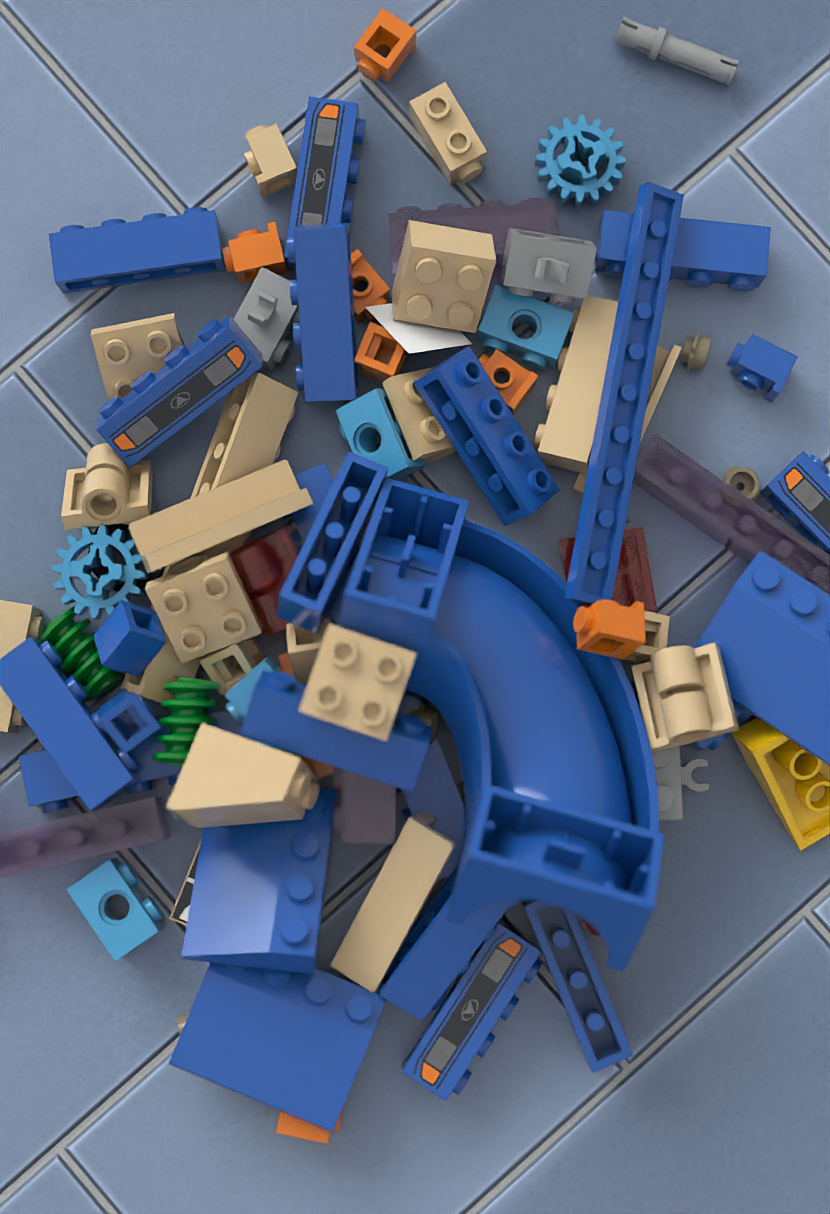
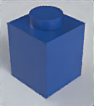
(129, 638)

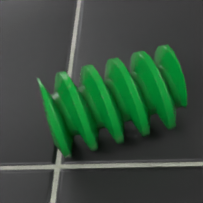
(80, 654)
(186, 718)

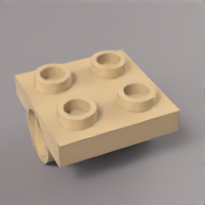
(132, 349)
(418, 424)
(106, 491)
(203, 606)
(357, 682)
(684, 696)

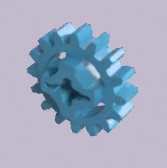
(589, 146)
(100, 553)

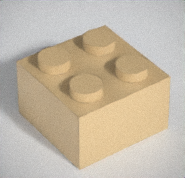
(443, 276)

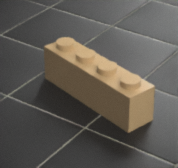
(576, 399)

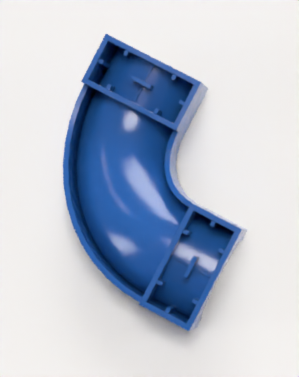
(541, 730)

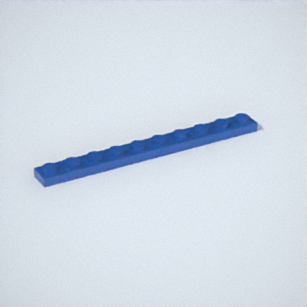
(624, 395)

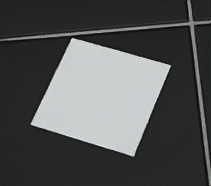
(415, 336)

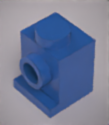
(761, 366)
(128, 719)

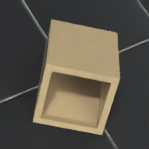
(240, 782)

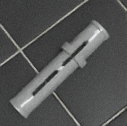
(676, 51)

